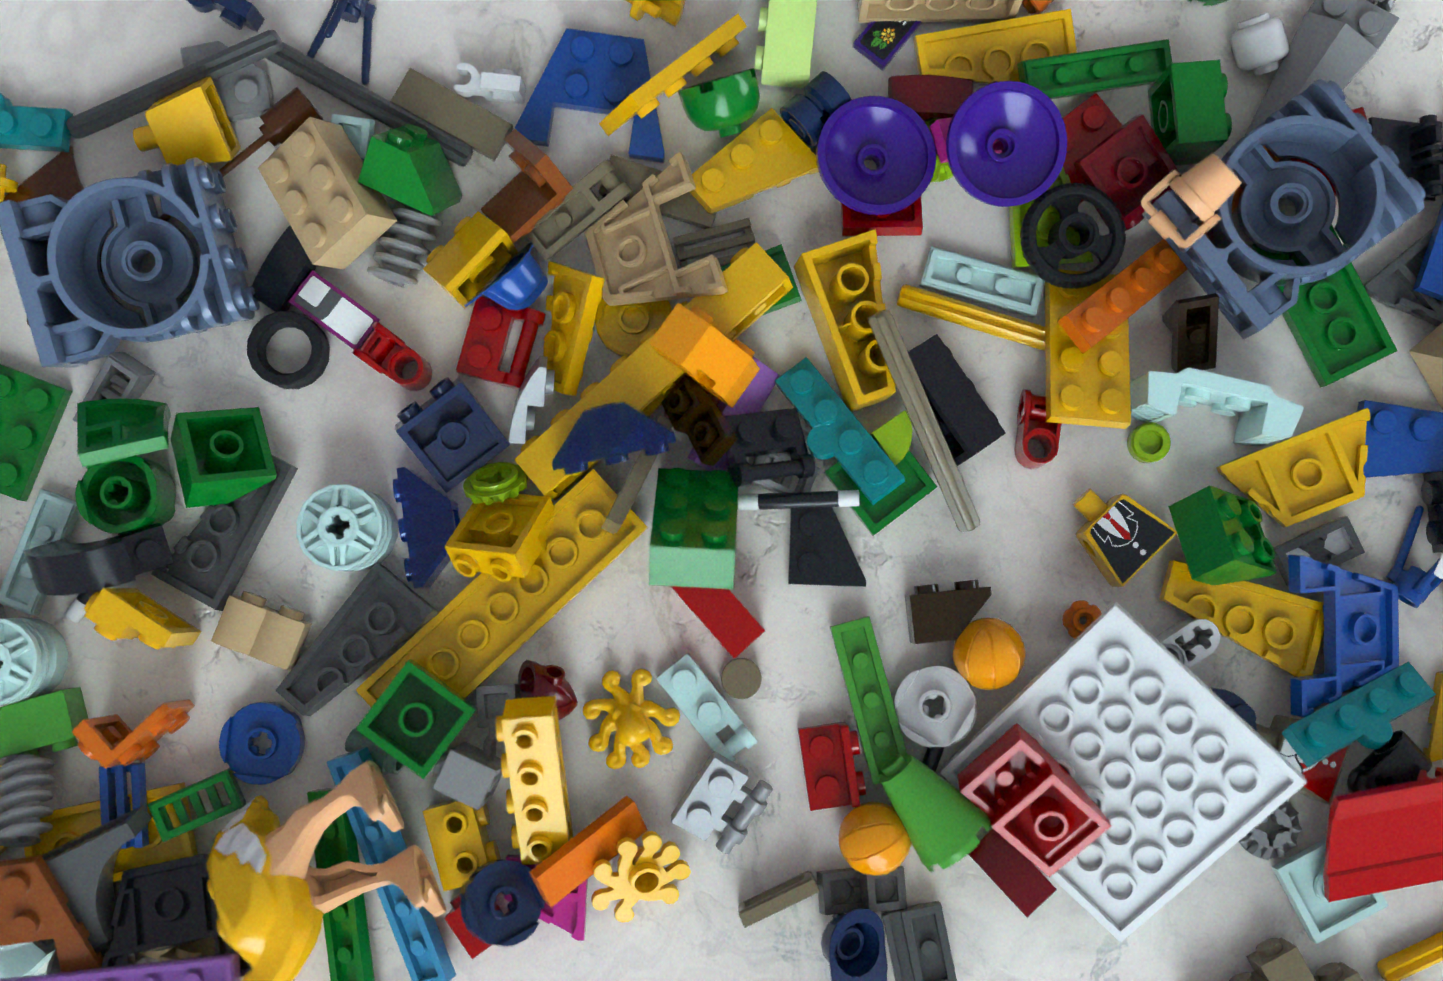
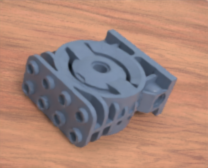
(1369, 190)
(57, 262)

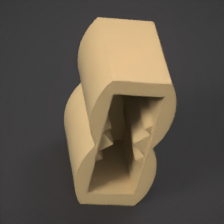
(262, 631)

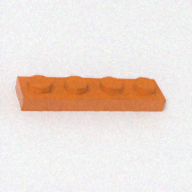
(1122, 295)

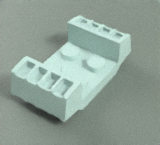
(1261, 413)

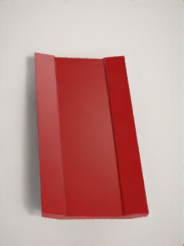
(1385, 838)

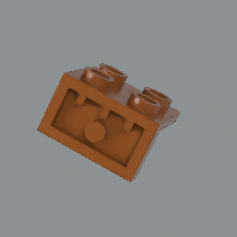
(530, 193)

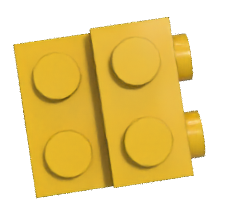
(500, 537)
(132, 614)

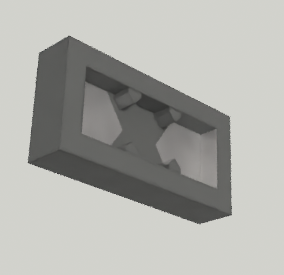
(1328, 544)

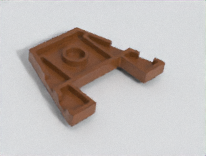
(36, 910)

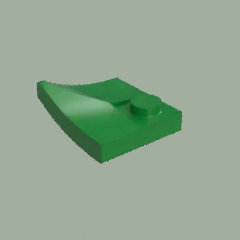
(120, 429)

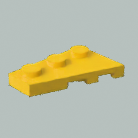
(753, 162)
(573, 316)

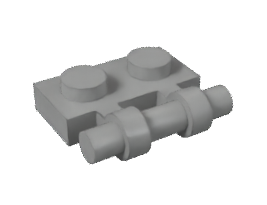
(712, 794)

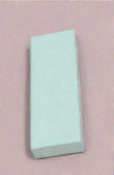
(982, 282)
(49, 521)

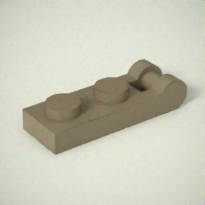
(578, 210)

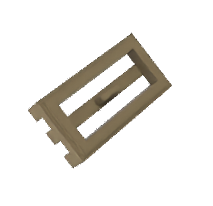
(712, 233)
(777, 898)

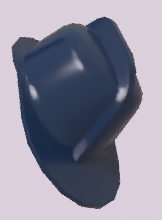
(855, 946)

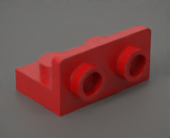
(830, 766)

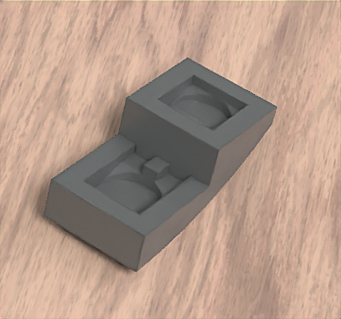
(849, 889)

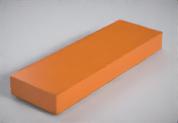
(575, 859)

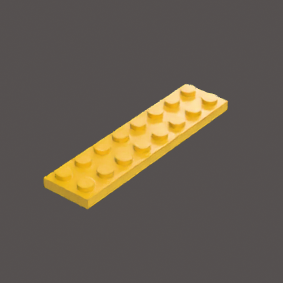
(498, 617)

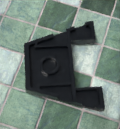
(165, 908)

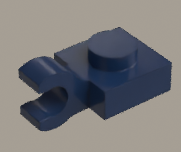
(234, 12)

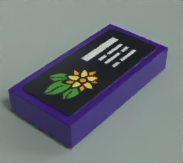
(884, 40)

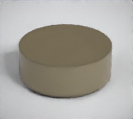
(741, 678)

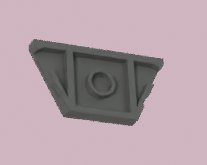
(1396, 284)

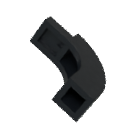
(85, 567)

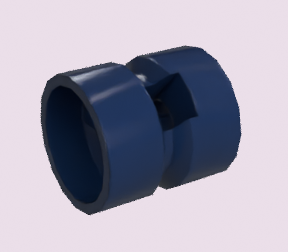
(809, 112)

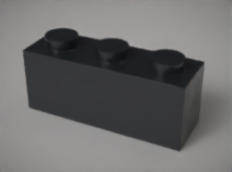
(954, 399)

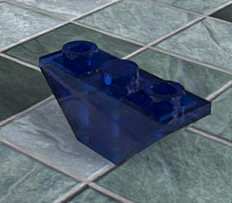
(610, 434)
(426, 526)

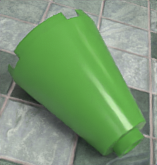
(933, 811)

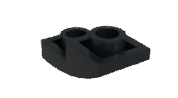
(282, 272)

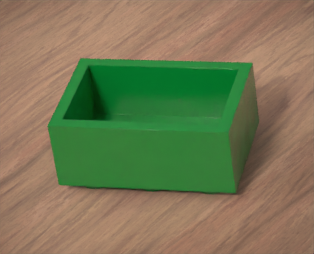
(693, 529)

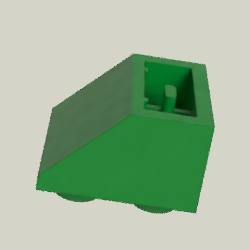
(1222, 537)

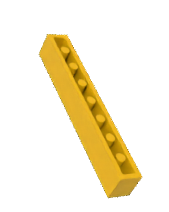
(645, 376)

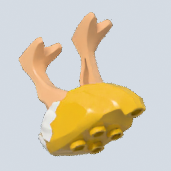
(272, 896)

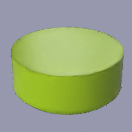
(1148, 442)

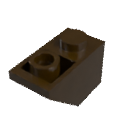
(943, 614)

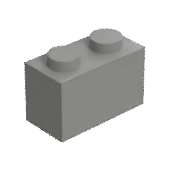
(467, 775)

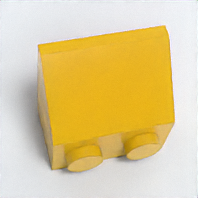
(470, 258)

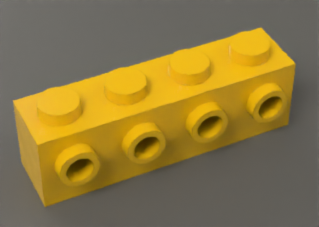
(536, 777)

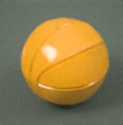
(989, 653)
(873, 839)

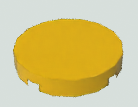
(625, 325)

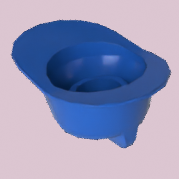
(517, 283)

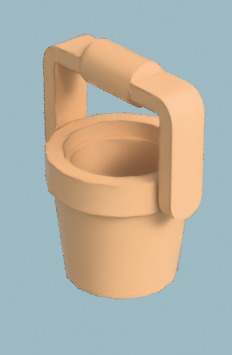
(1202, 189)

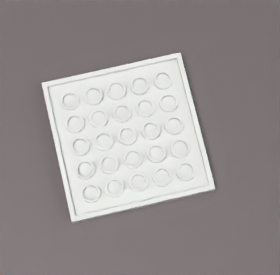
(1155, 757)

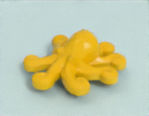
(630, 720)
(639, 875)

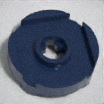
(480, 894)

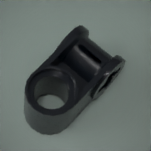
(1392, 764)

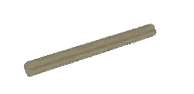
(924, 420)

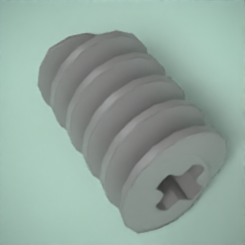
(404, 246)
(21, 799)

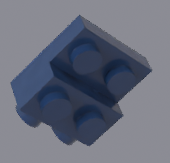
(450, 433)

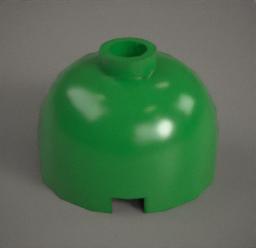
(722, 102)

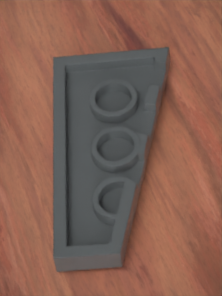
(224, 541)
(361, 633)

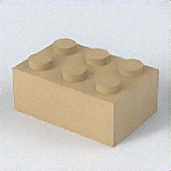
(320, 194)

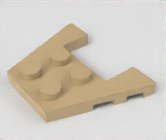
(635, 251)

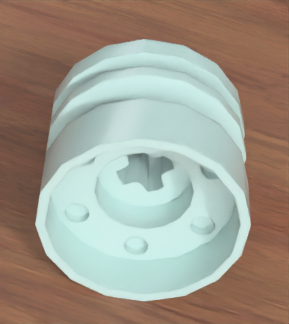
(367, 540)
(31, 657)

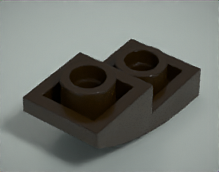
(697, 416)

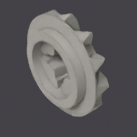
(1280, 841)

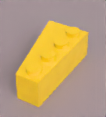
(842, 293)

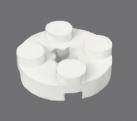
(913, 713)

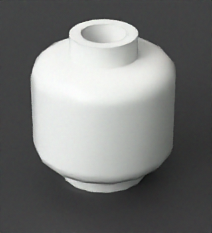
(1259, 44)

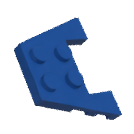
(593, 76)
(1358, 631)

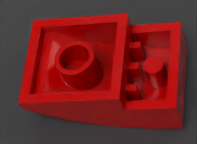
(1032, 801)

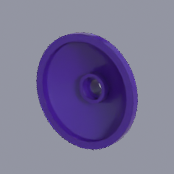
(889, 136)
(1031, 139)

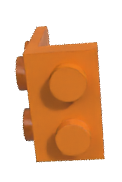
(115, 744)

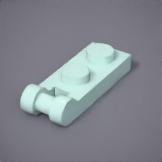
(705, 707)

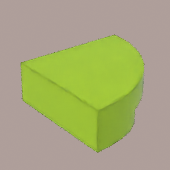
(895, 437)

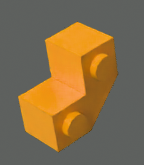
(705, 353)

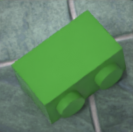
(41, 723)

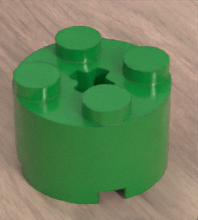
(147, 491)

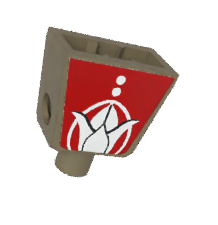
(1320, 777)

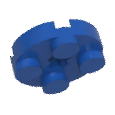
(244, 758)

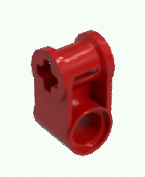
(389, 355)
(1033, 425)

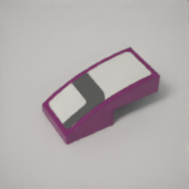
(333, 310)

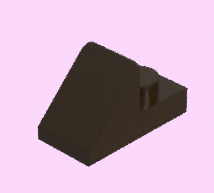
(1193, 332)

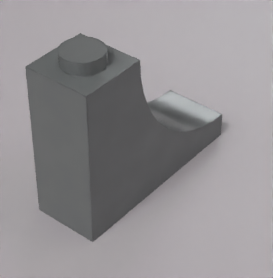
(86, 872)

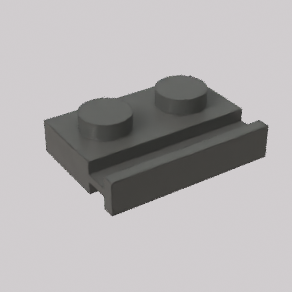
(919, 943)

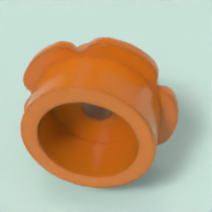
(1075, 612)

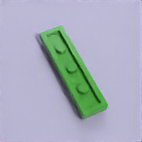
(868, 693)

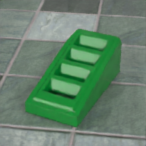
(163, 821)

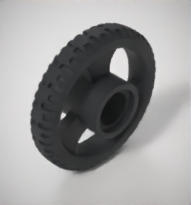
(1106, 248)

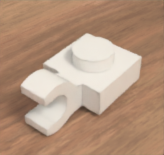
(498, 86)

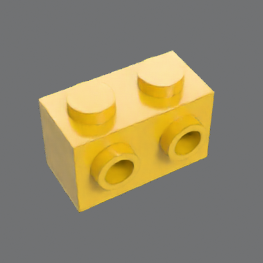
(459, 840)

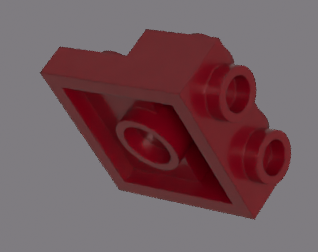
(1127, 167)

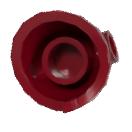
(548, 680)

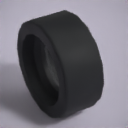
(261, 336)

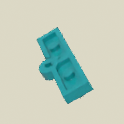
(33, 127)
(838, 432)
(1359, 716)

